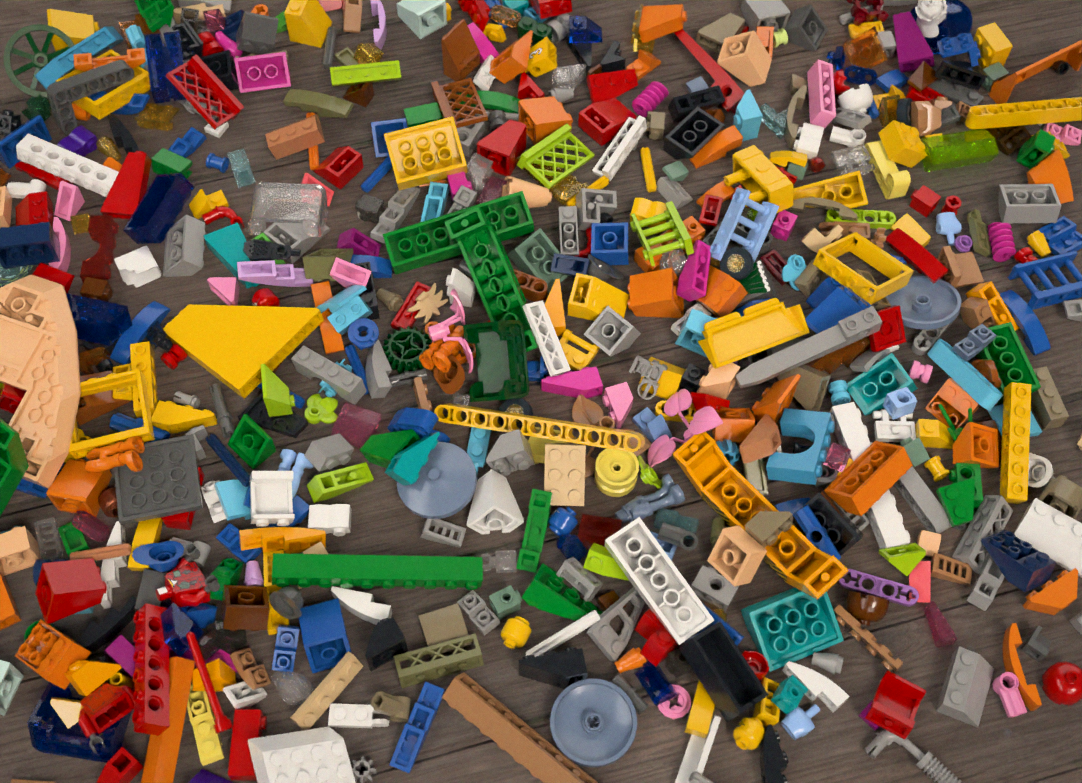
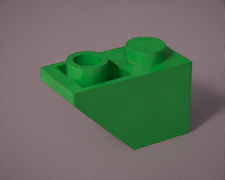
(227, 573)

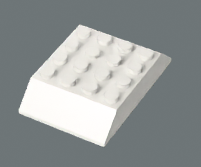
(301, 757)

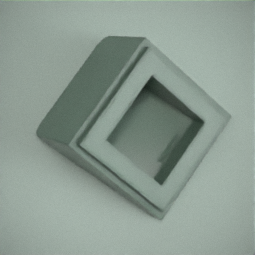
(797, 170)
(676, 171)

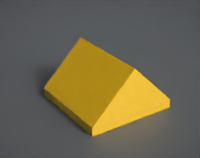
(668, 381)

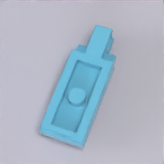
(478, 446)

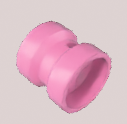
(920, 371)

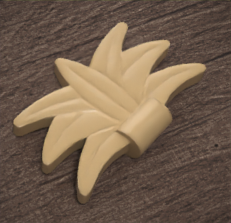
(428, 304)

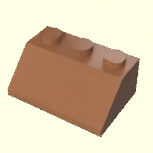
(295, 137)

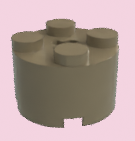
(1063, 496)

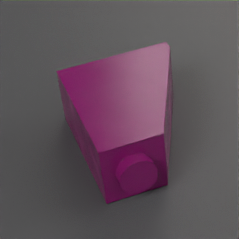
(122, 653)

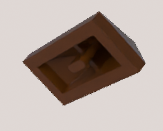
(922, 77)

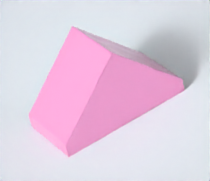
(68, 201)
(349, 274)
(225, 288)

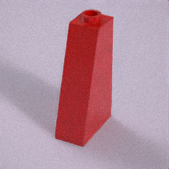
(128, 186)

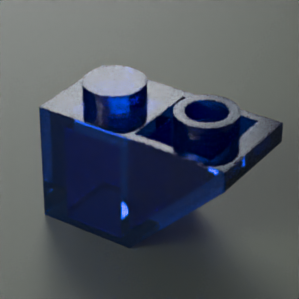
(175, 628)

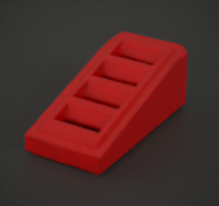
(916, 95)

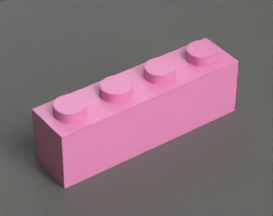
(821, 93)

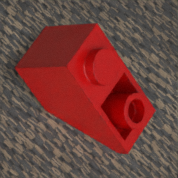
(120, 768)

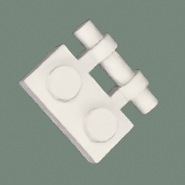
(893, 430)

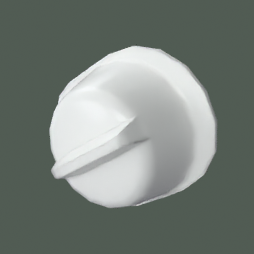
(1039, 471)

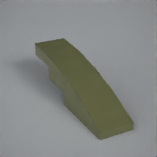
(317, 102)

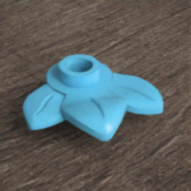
(793, 269)

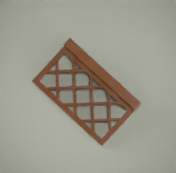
(446, 107)

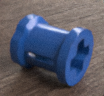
(216, 162)

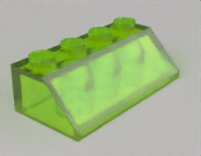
(959, 149)

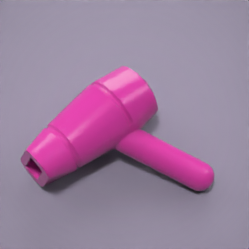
(227, 44)

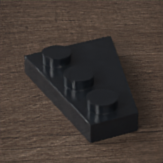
(288, 425)

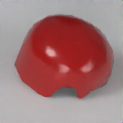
(839, 86)
(757, 663)

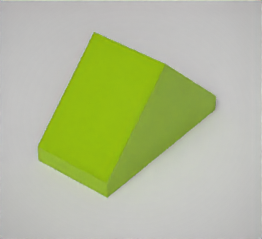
(904, 556)

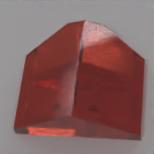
(597, 529)

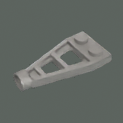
(604, 635)

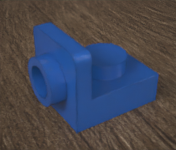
(537, 370)

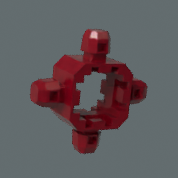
(862, 16)

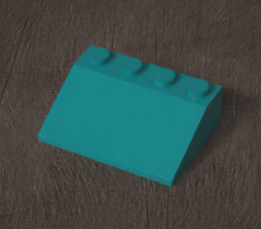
(791, 626)

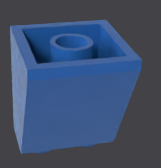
(835, 307)
(324, 634)

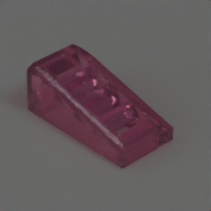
(940, 629)

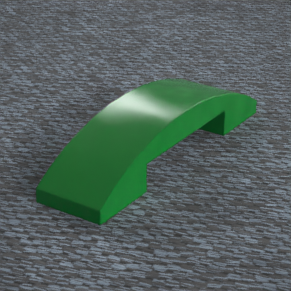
(496, 101)
(535, 530)

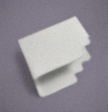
(138, 267)

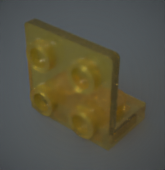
(635, 39)

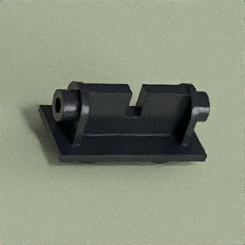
(157, 337)

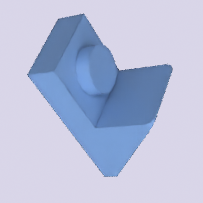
(651, 425)

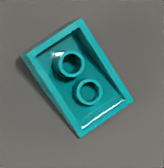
(871, 387)

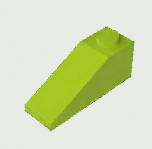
(338, 482)
(602, 563)

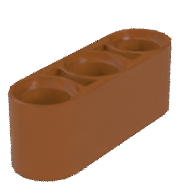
(531, 285)

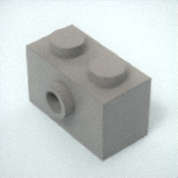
(329, 452)

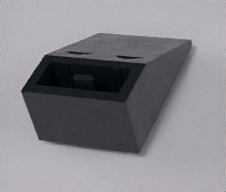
(555, 668)

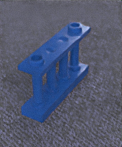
(1052, 295)

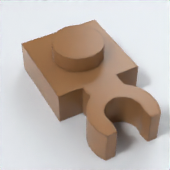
(879, 238)

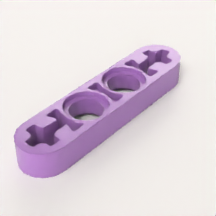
(877, 591)

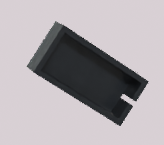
(723, 671)

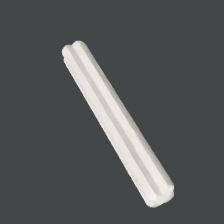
(565, 634)

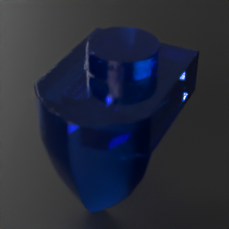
(571, 546)

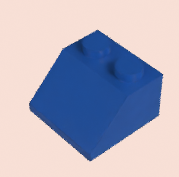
(610, 243)

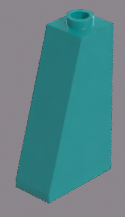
(228, 247)

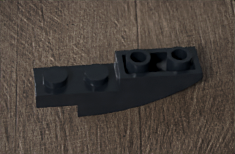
(772, 758)

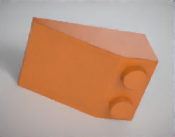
(722, 293)
(776, 398)

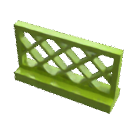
(365, 73)
(547, 148)

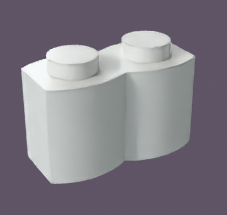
(809, 141)
(330, 518)

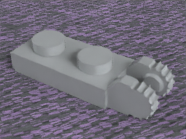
(851, 118)

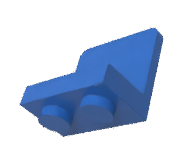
(958, 45)

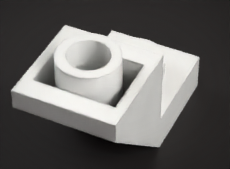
(212, 501)

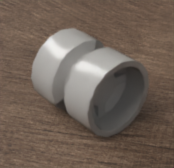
(559, 27)

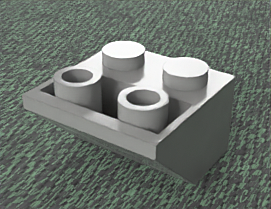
(510, 453)

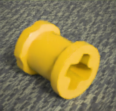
(936, 468)

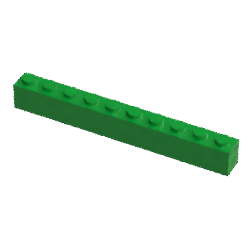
(377, 570)

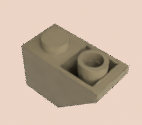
(768, 525)

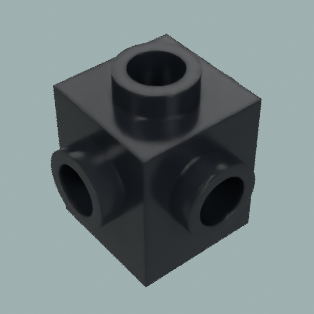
(9, 121)

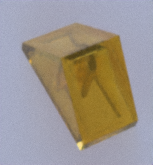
(888, 109)

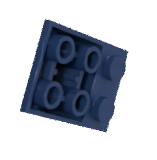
(1019, 560)

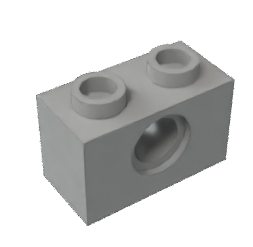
(719, 598)

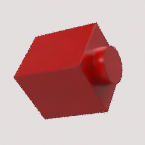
(924, 200)

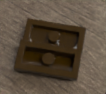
(1009, 138)

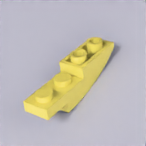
(202, 720)

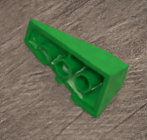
(553, 596)

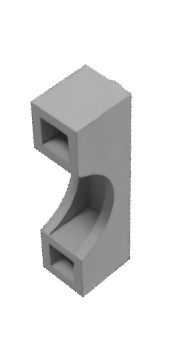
(341, 380)

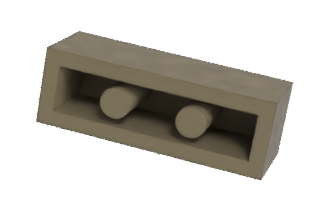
(1048, 402)

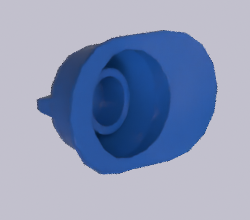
(159, 556)

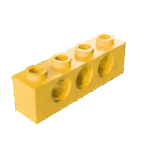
(144, 359)

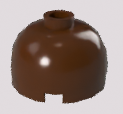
(866, 607)

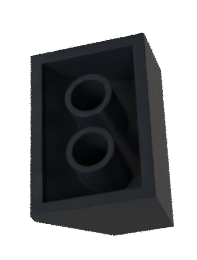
(692, 134)
(838, 526)

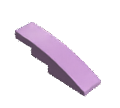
(270, 274)

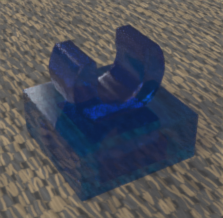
(837, 58)

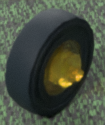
(737, 263)
(517, 406)

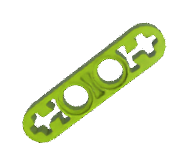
(875, 214)

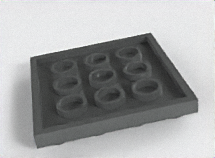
(165, 484)

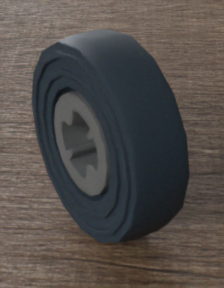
(904, 111)

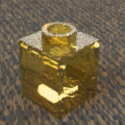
(368, 53)

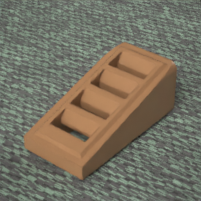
(946, 561)

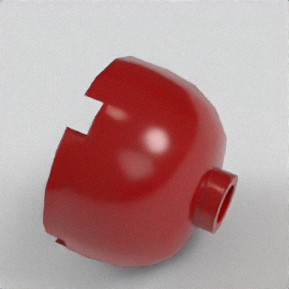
(1063, 683)

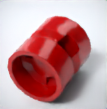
(210, 44)

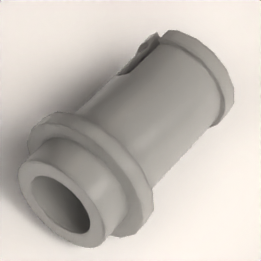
(187, 399)

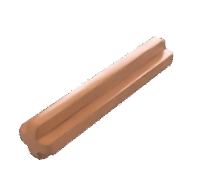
(103, 552)

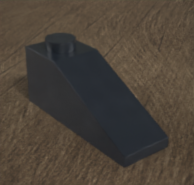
(582, 52)
(961, 73)
(705, 99)

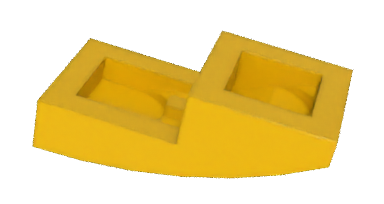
(782, 157)

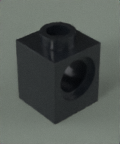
(692, 378)

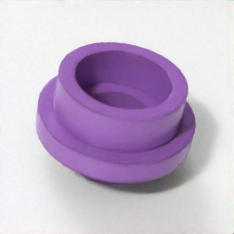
(963, 243)

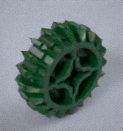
(403, 341)

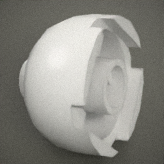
(857, 99)

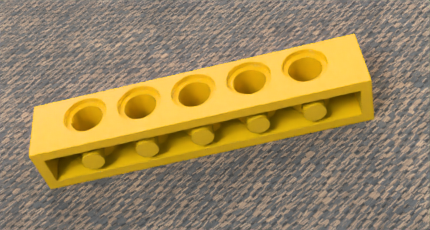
(1015, 442)

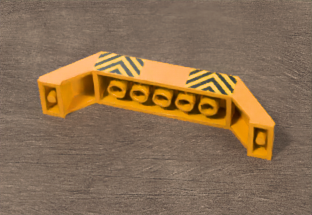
(738, 502)

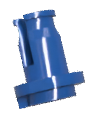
(355, 335)

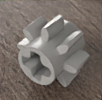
(367, 774)

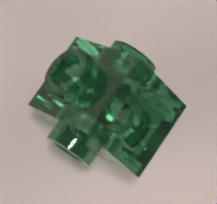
(37, 106)

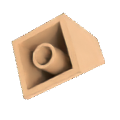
(745, 58)

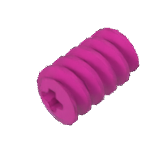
(649, 98)
(1001, 241)

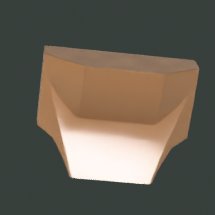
(925, 117)

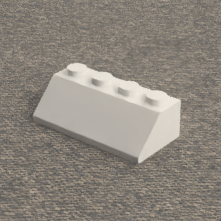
(1052, 534)

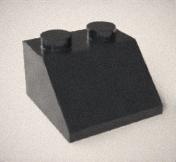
(223, 66)
(385, 643)

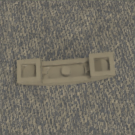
(790, 128)
(844, 212)

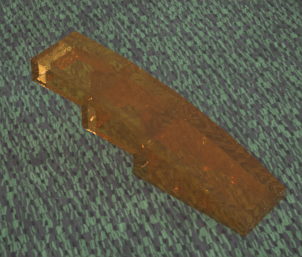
(842, 356)

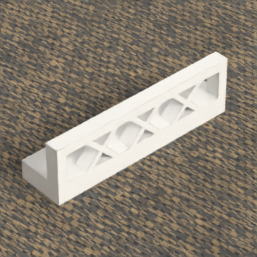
(622, 150)
(546, 338)
(697, 753)

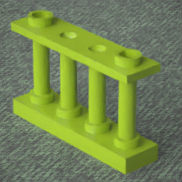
(675, 223)

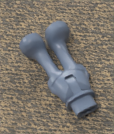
(645, 505)

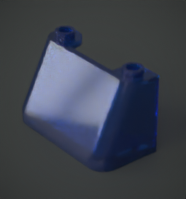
(52, 736)

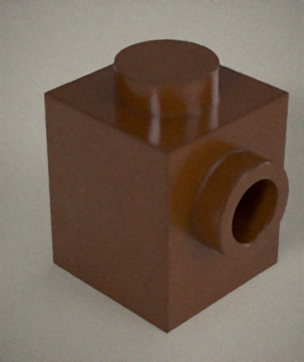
(96, 289)

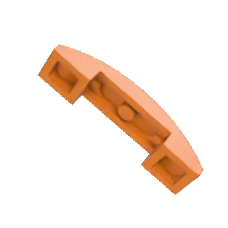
(85, 61)
(1012, 664)

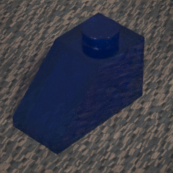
(584, 30)

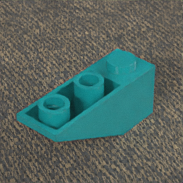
(407, 463)

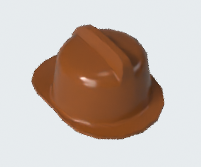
(453, 379)

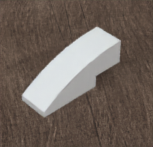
(362, 605)
(817, 686)

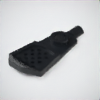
(265, 250)

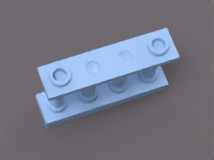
(758, 230)

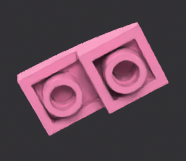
(1068, 135)

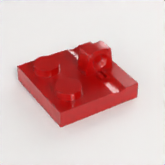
(891, 330)

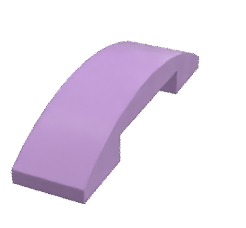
(379, 34)

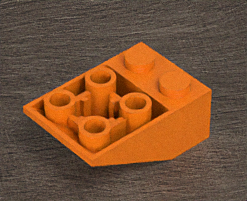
(512, 60)
(51, 653)

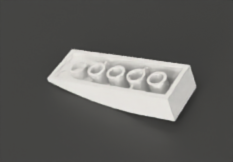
(658, 581)

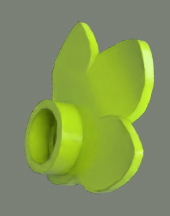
(321, 409)
(648, 475)

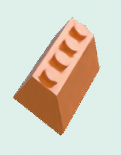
(869, 477)

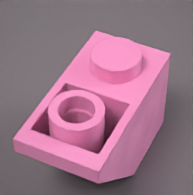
(619, 402)

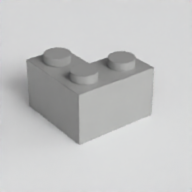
(591, 204)

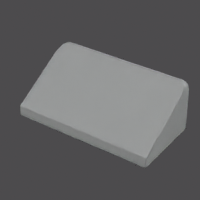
(673, 192)

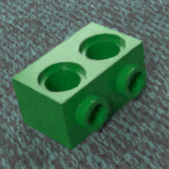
(969, 471)

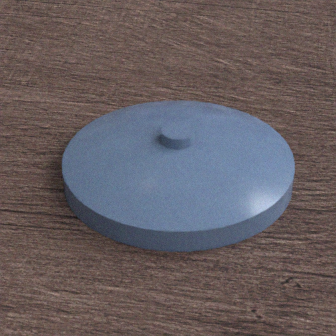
(927, 304)
(443, 484)
(593, 722)

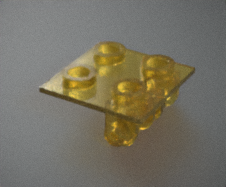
(157, 117)

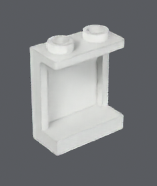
(271, 498)

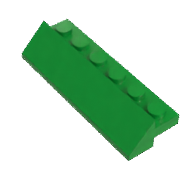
(156, 12)

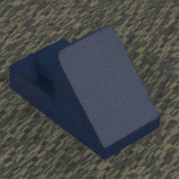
(569, 265)

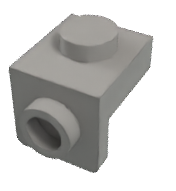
(199, 434)

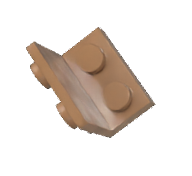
(961, 268)

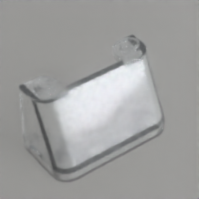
(288, 205)

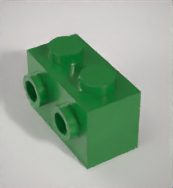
(1036, 149)

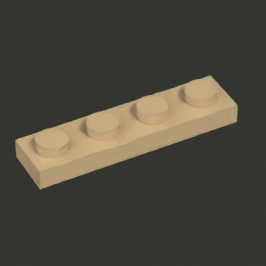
(327, 691)

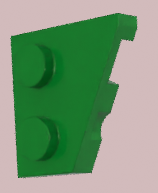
(958, 501)

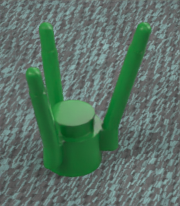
(952, 430)

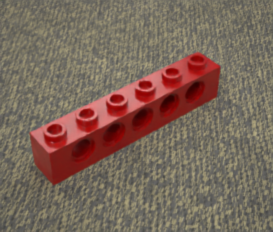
(150, 672)

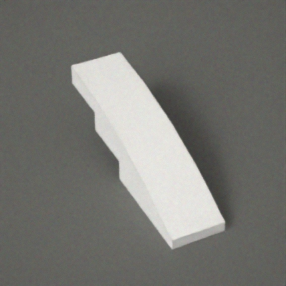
(111, 566)

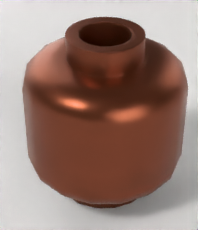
(108, 502)

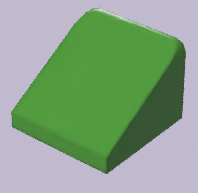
(282, 26)

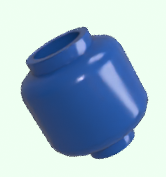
(562, 521)

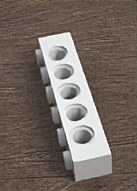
(66, 164)

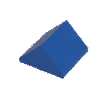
(380, 128)

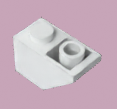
(463, 285)

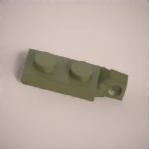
(978, 233)

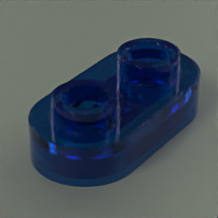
(860, 74)

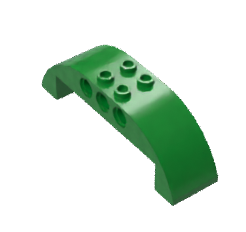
(490, 269)

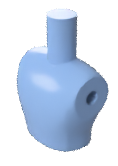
(948, 225)
(799, 722)

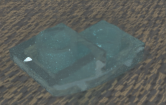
(672, 517)

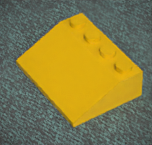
(425, 153)

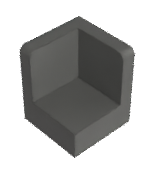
(1036, 645)

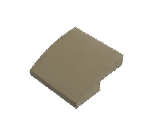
(443, 625)

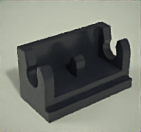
(191, 42)

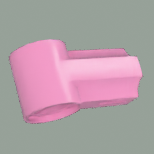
(1009, 696)

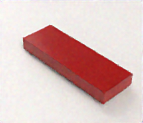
(403, 317)

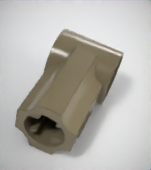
(394, 706)

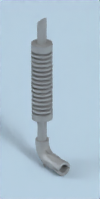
(925, 761)

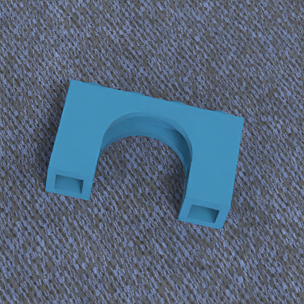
(803, 466)

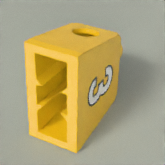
(542, 58)

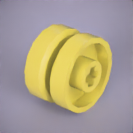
(616, 472)

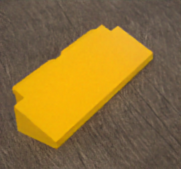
(759, 329)

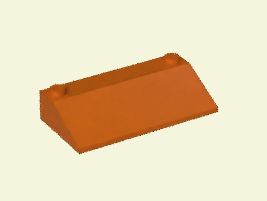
(1002, 88)

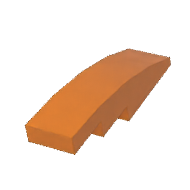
(331, 338)

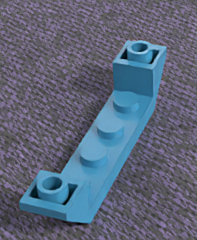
(64, 62)

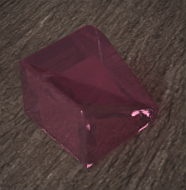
(214, 19)
(837, 457)

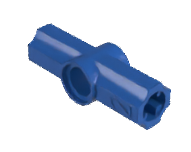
(123, 423)
(809, 523)

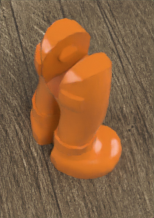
(439, 350)
(116, 455)

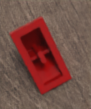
(711, 210)

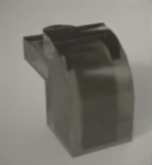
(192, 17)
(220, 638)

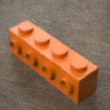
(695, 231)

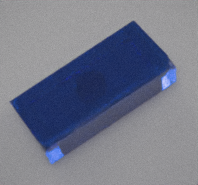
(656, 683)

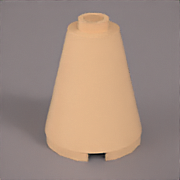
(534, 194)

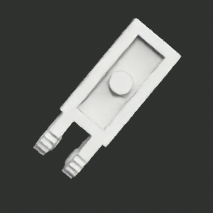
(354, 716)

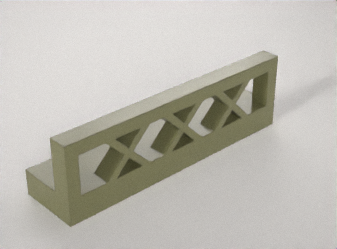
(436, 668)

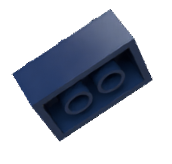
(28, 245)

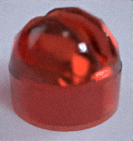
(817, 164)

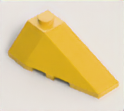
(844, 189)

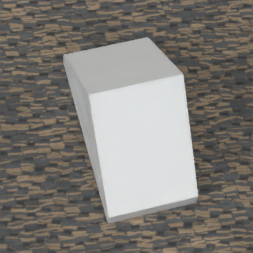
(243, 696)

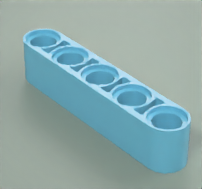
(965, 375)

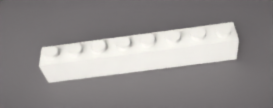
(883, 514)

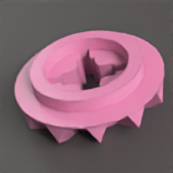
(676, 711)

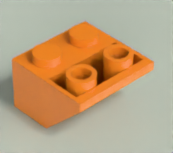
(955, 402)

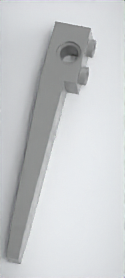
(844, 333)

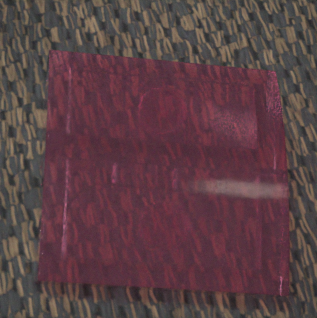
(356, 424)

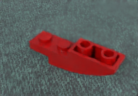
(477, 10)

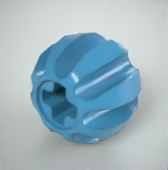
(730, 450)

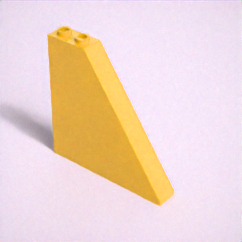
(238, 339)

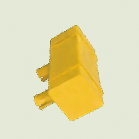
(761, 178)

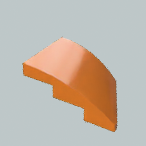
(1053, 171)

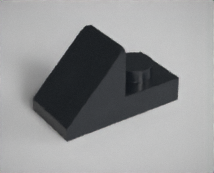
(612, 59)

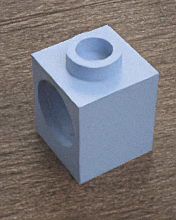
(900, 403)

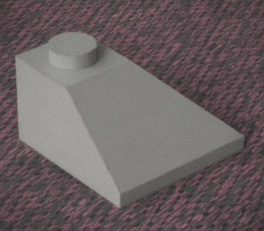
(612, 332)

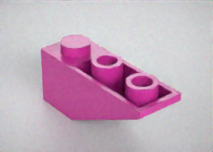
(572, 384)

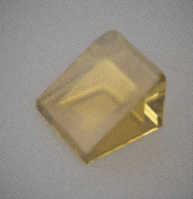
(80, 223)

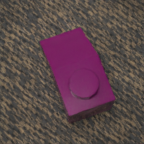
(359, 242)

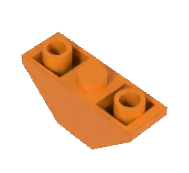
(1055, 594)

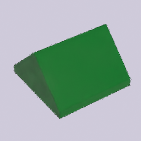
(251, 442)

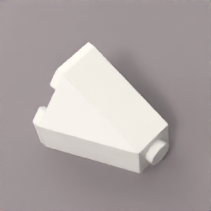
(494, 505)

